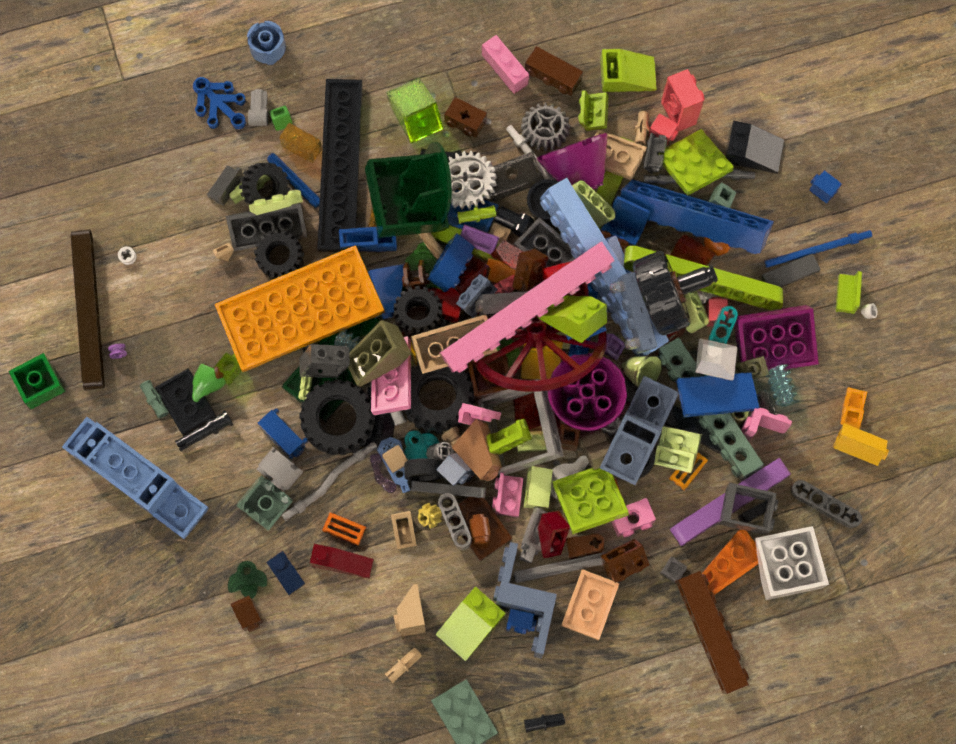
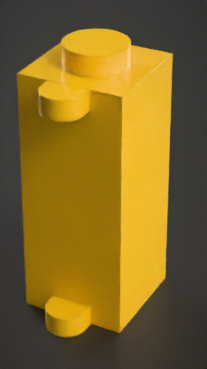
(861, 444)

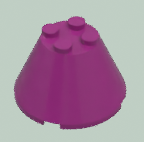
(578, 161)
(596, 401)

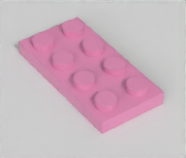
(393, 390)

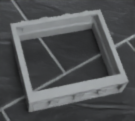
(547, 421)

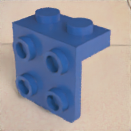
(628, 221)

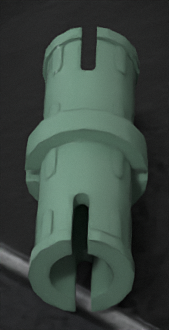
(154, 399)

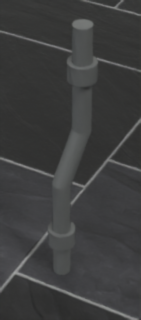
(662, 179)

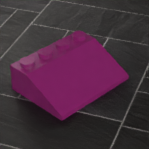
(779, 336)

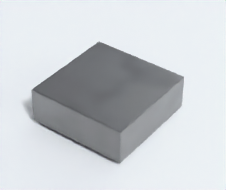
(673, 569)

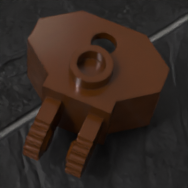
(415, 277)

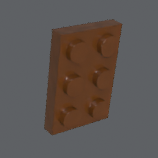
(499, 534)

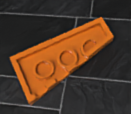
(731, 562)

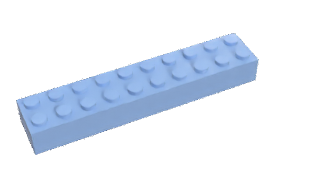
(582, 234)

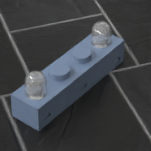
(638, 316)

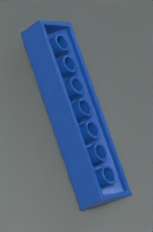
(700, 216)

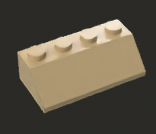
(431, 343)

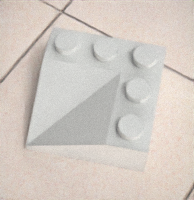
(790, 563)

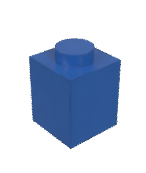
(824, 186)

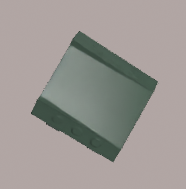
(264, 502)

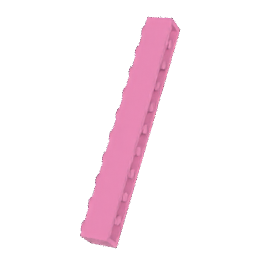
(526, 307)

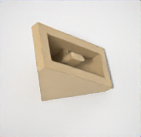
(403, 530)

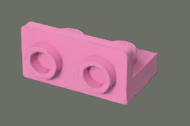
(469, 413)
(509, 495)

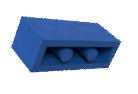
(451, 263)

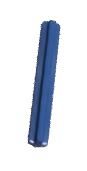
(295, 181)

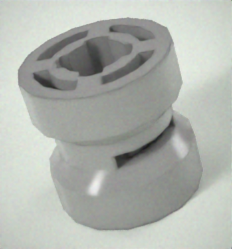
(614, 427)
(439, 451)

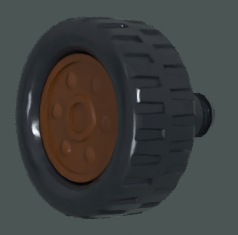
(666, 291)

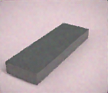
(792, 271)

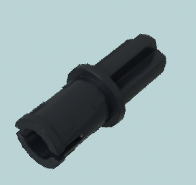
(544, 722)

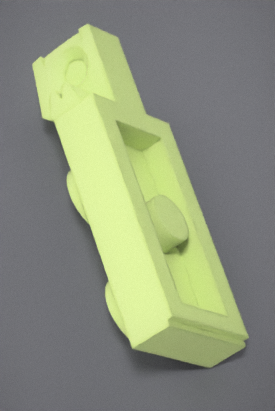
(277, 202)

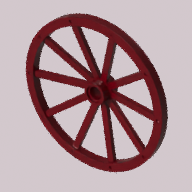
(538, 336)

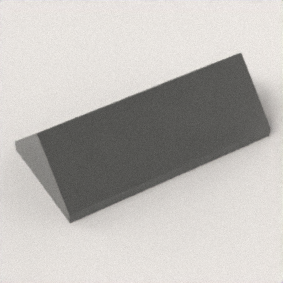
(248, 227)

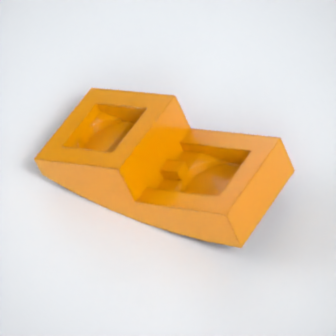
(853, 407)

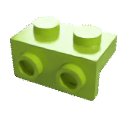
(593, 111)

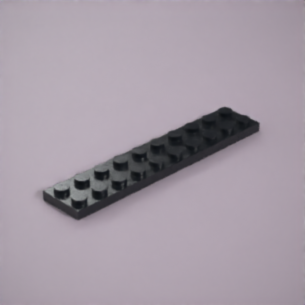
(339, 161)

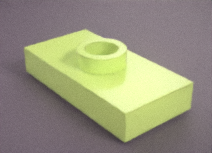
(537, 443)

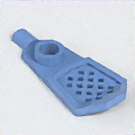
(399, 481)

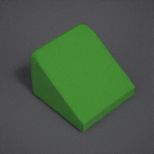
(280, 117)

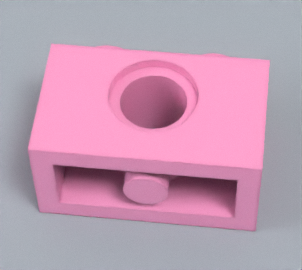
(644, 514)

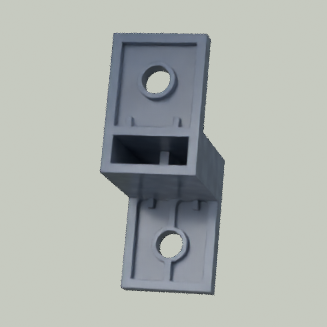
(639, 430)
(525, 599)

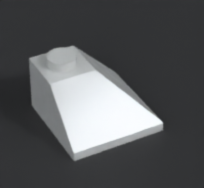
(716, 359)

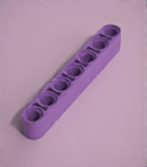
(711, 513)

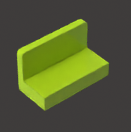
(848, 293)

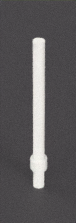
(520, 142)

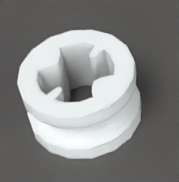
(125, 250)

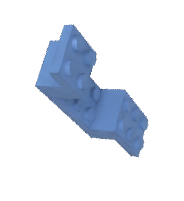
(135, 477)

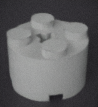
(280, 469)

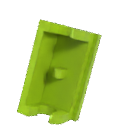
(509, 437)

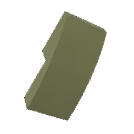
(755, 366)

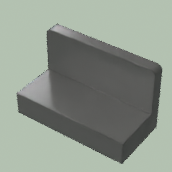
(225, 185)

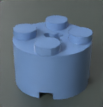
(266, 42)

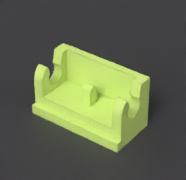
(537, 488)

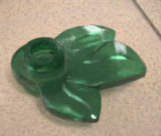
(248, 583)

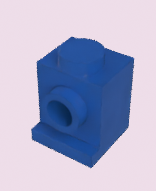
(521, 622)

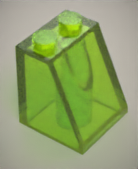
(415, 110)

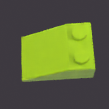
(577, 316)
(470, 623)

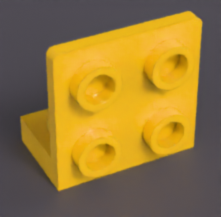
(530, 365)

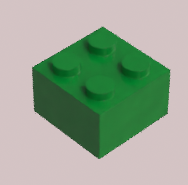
(36, 381)

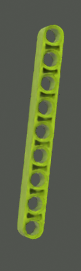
(728, 284)

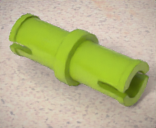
(476, 214)

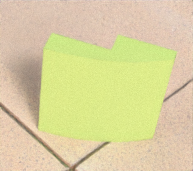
(677, 449)

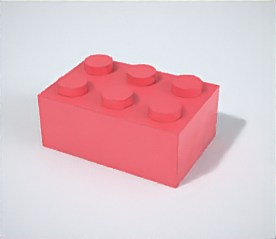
(682, 99)

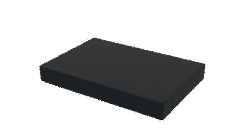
(177, 397)

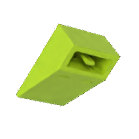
(627, 71)

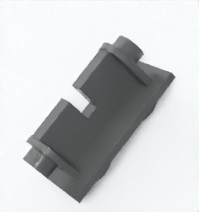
(655, 145)

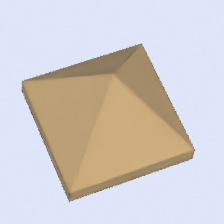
(223, 252)

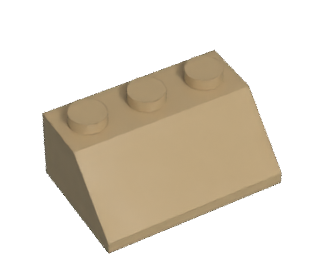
(409, 614)

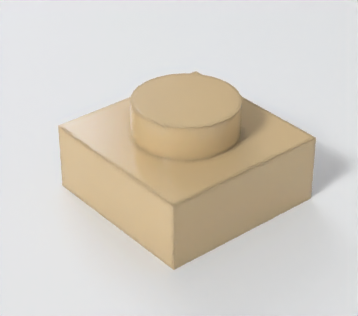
(501, 232)

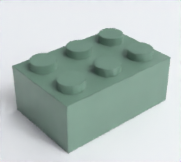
(464, 715)

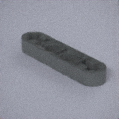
(446, 488)
(824, 507)

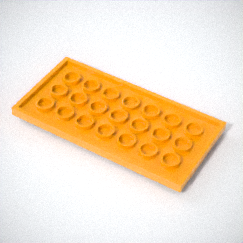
(299, 308)

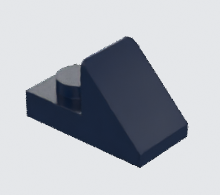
(285, 573)

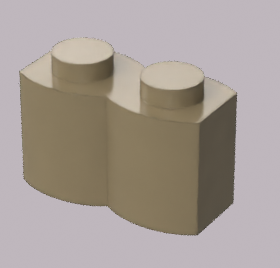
(595, 447)

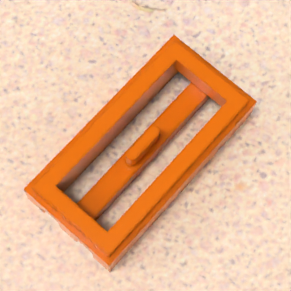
(354, 541)

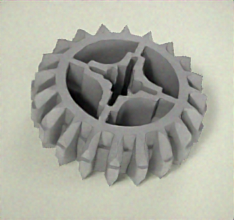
(545, 117)

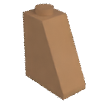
(475, 451)

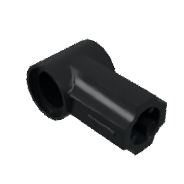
(516, 222)

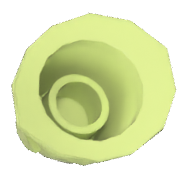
(638, 367)

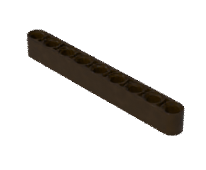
(87, 310)

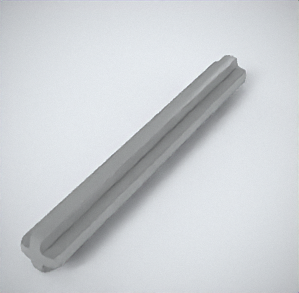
(558, 568)

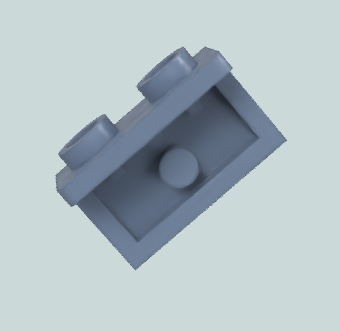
(477, 288)

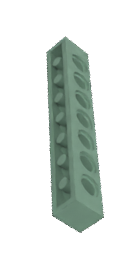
(741, 469)

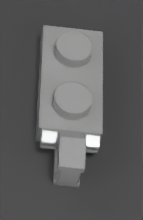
(531, 540)

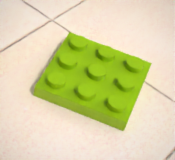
(695, 162)
(589, 499)

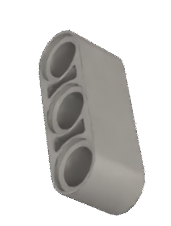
(452, 512)

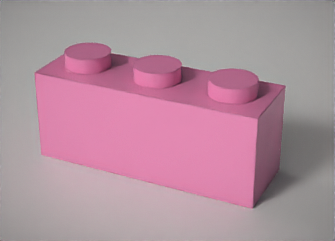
(505, 64)

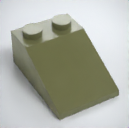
(378, 353)

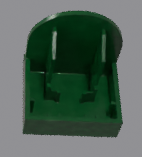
(410, 192)

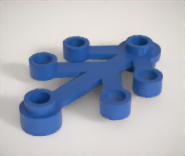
(218, 100)

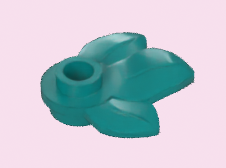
(418, 450)

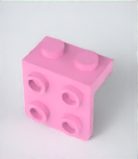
(765, 419)

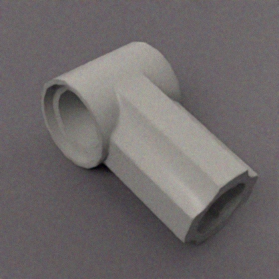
(258, 111)

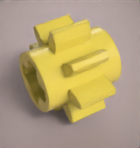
(429, 515)

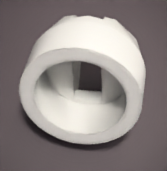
(869, 311)

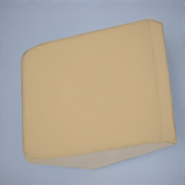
(394, 458)

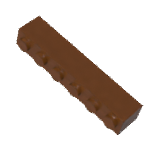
(712, 633)

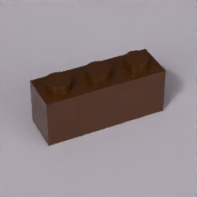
(553, 71)

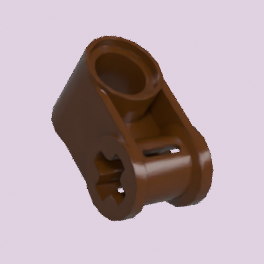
(582, 545)

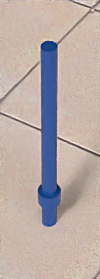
(852, 238)

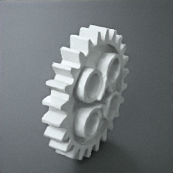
(466, 164)

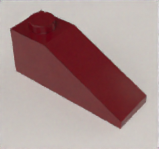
(340, 561)

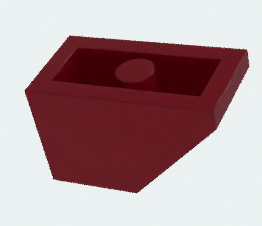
(552, 533)

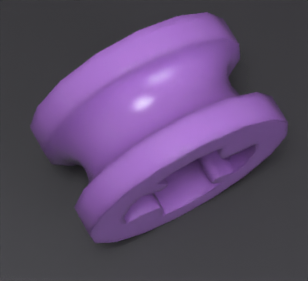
(117, 351)

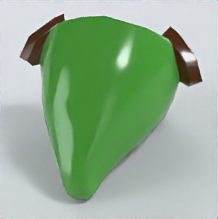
(206, 381)

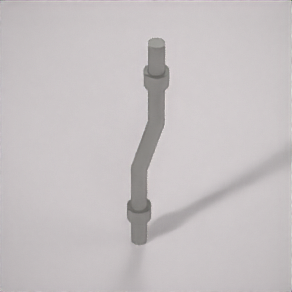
(300, 506)

